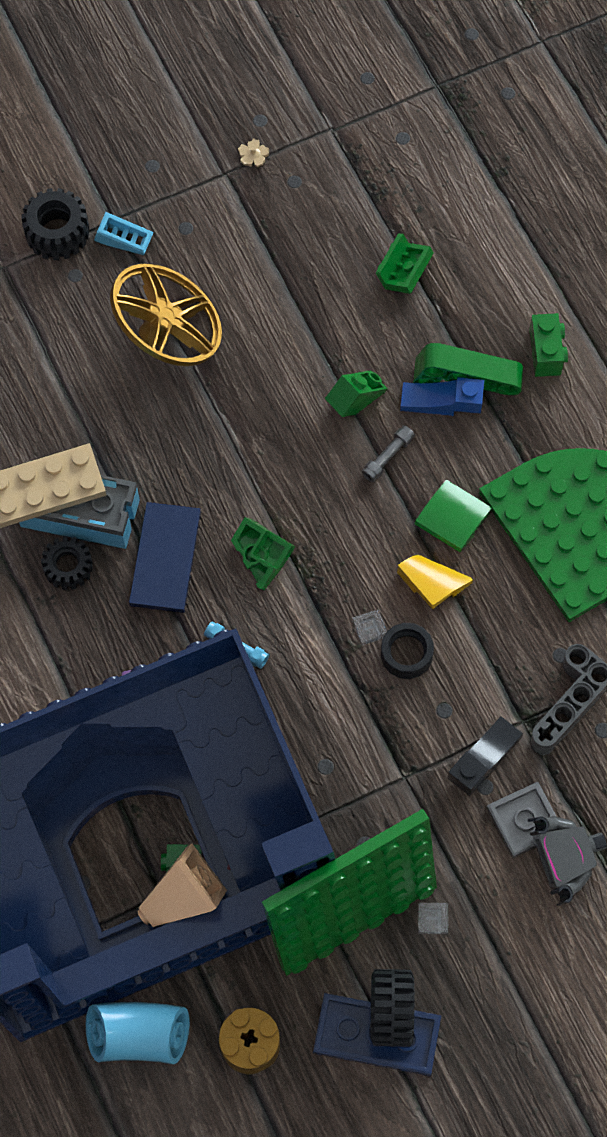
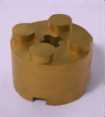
(258, 1055)

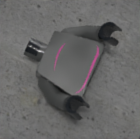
(566, 854)

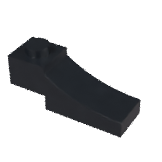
(484, 756)

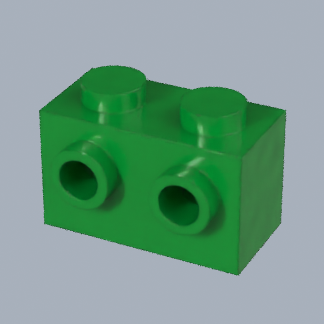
(546, 344)

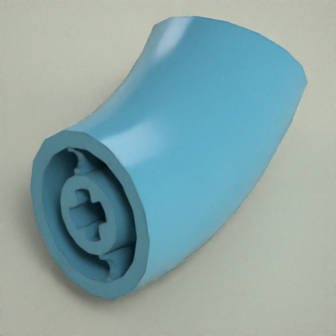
(137, 1031)

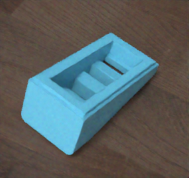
(120, 224)

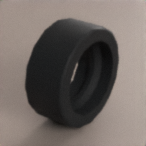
(407, 630)

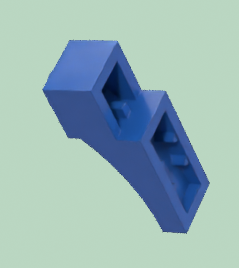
(443, 397)

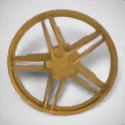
(163, 316)

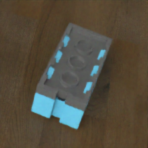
(97, 520)

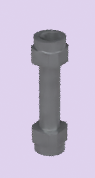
(373, 469)

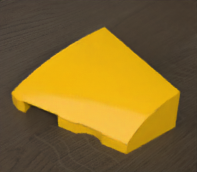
(432, 579)

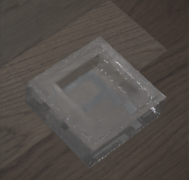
(369, 627)
(432, 918)

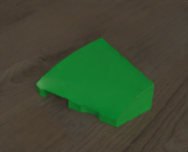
(261, 551)

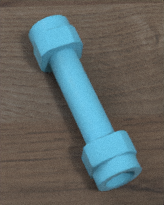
(257, 656)

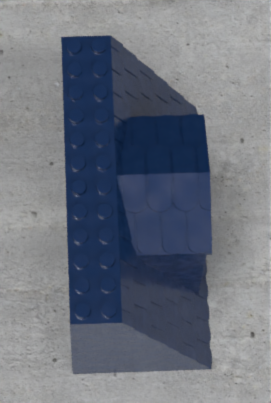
(168, 728)

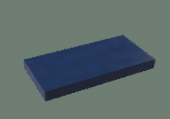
(165, 557)
(345, 1035)

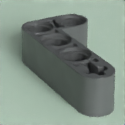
(567, 704)

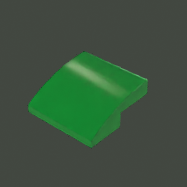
(453, 515)

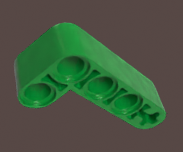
(448, 363)

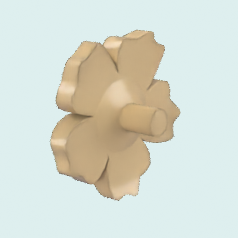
(253, 153)

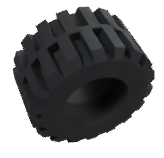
(54, 206)
(392, 1007)

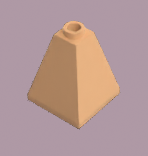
(183, 891)

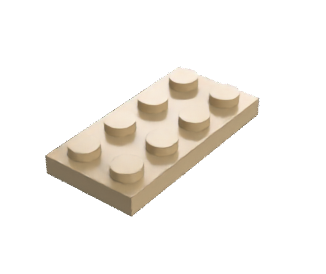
(49, 485)

